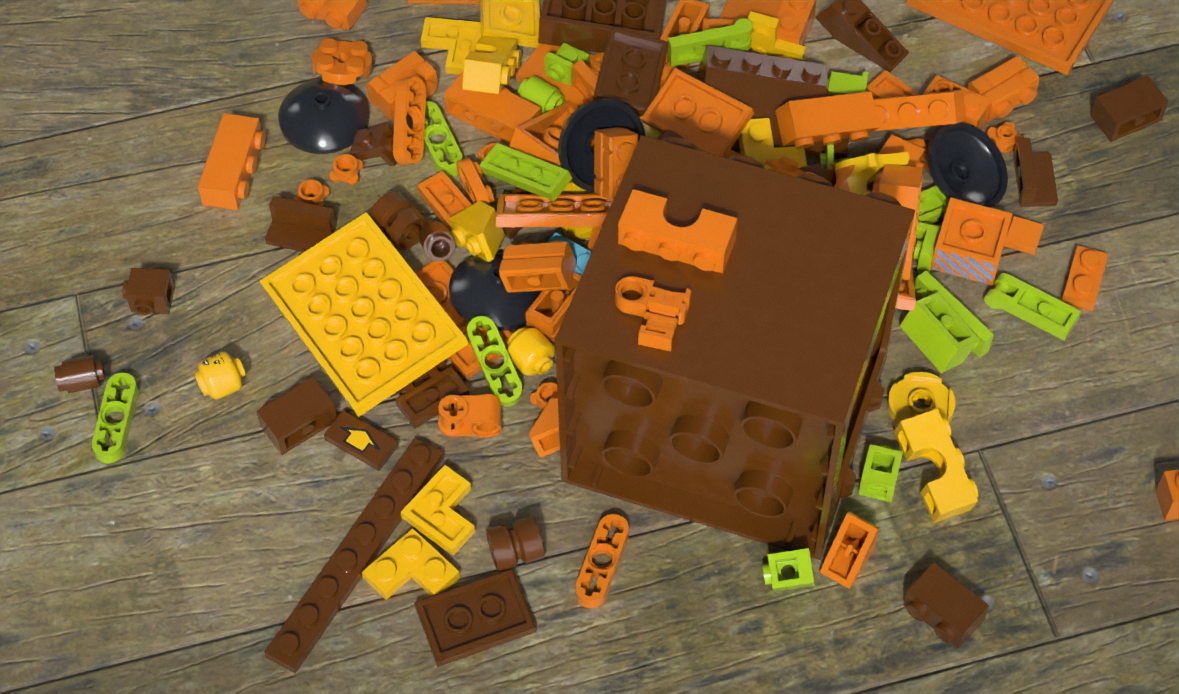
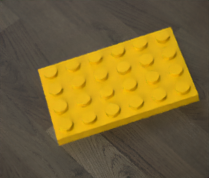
(363, 313)

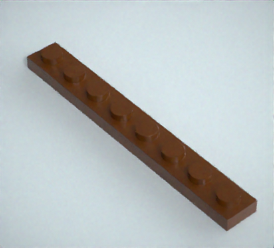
(353, 556)

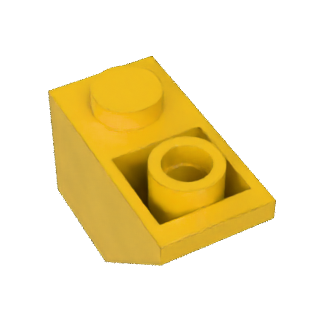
(477, 230)

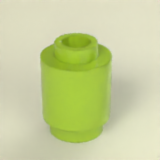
(541, 93)

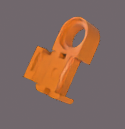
(662, 308)

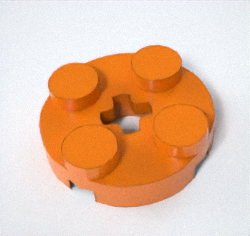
(342, 61)

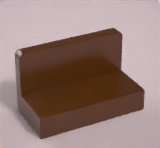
(1034, 176)
(298, 224)

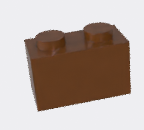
(1129, 108)
(296, 415)
(945, 605)

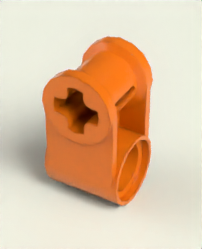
(471, 414)

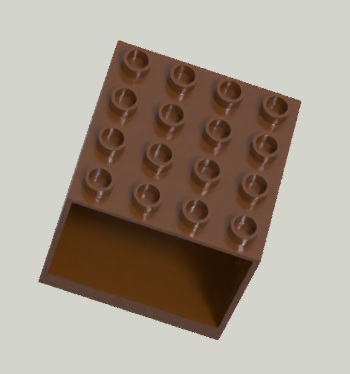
(765, 376)

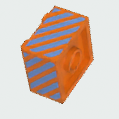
(971, 241)

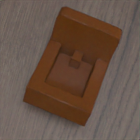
(374, 143)

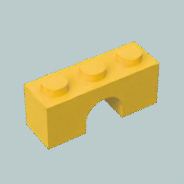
(491, 64)
(929, 438)

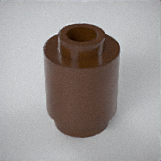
(436, 241)
(79, 374)

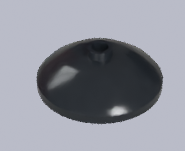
(323, 126)
(575, 138)
(967, 165)
(479, 291)

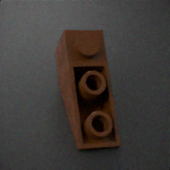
(863, 32)

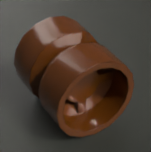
(398, 220)
(516, 543)

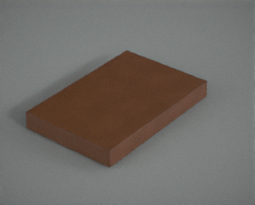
(631, 69)
(475, 617)

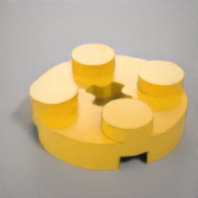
(919, 386)

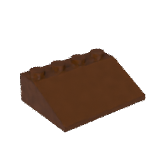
(588, 22)
(763, 83)

